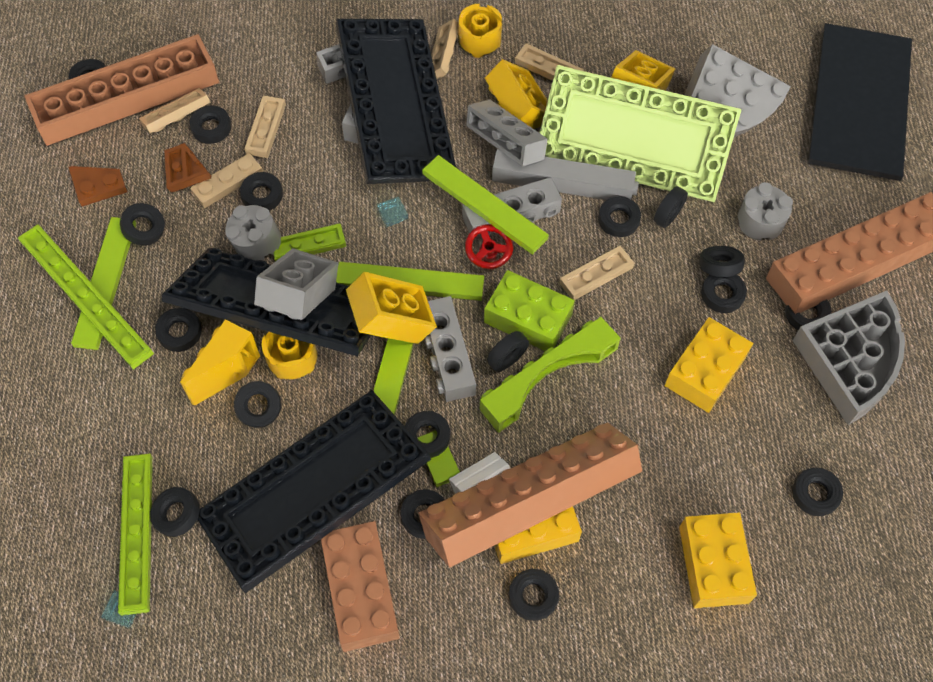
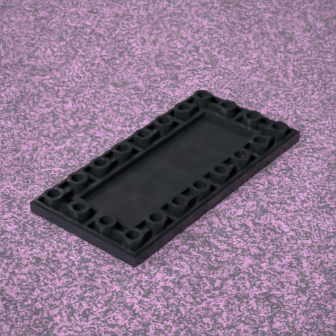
(393, 98)
(861, 102)
(226, 287)
(310, 489)

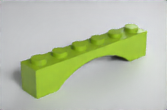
(589, 345)

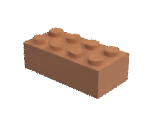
(359, 587)

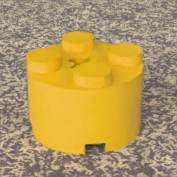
(480, 29)
(288, 356)

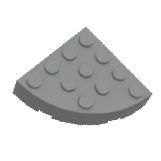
(734, 83)
(855, 353)

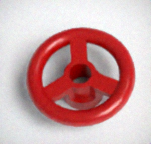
(488, 255)

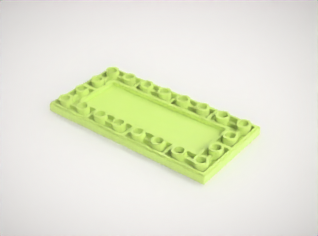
(639, 129)

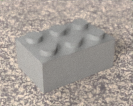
(296, 284)

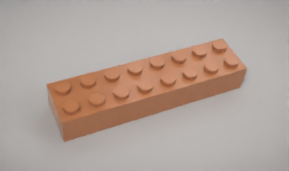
(121, 89)
(854, 255)
(529, 493)

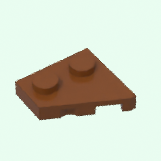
(183, 168)
(96, 184)

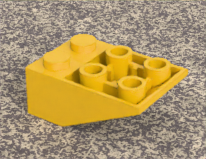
(221, 363)

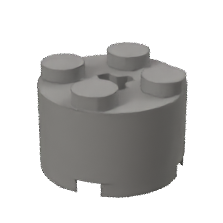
(764, 212)
(253, 232)

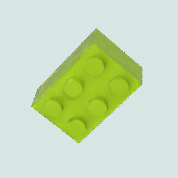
(530, 309)

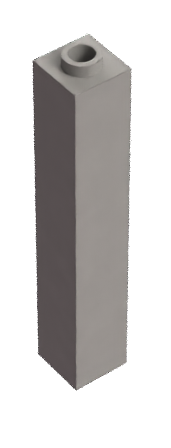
(568, 176)

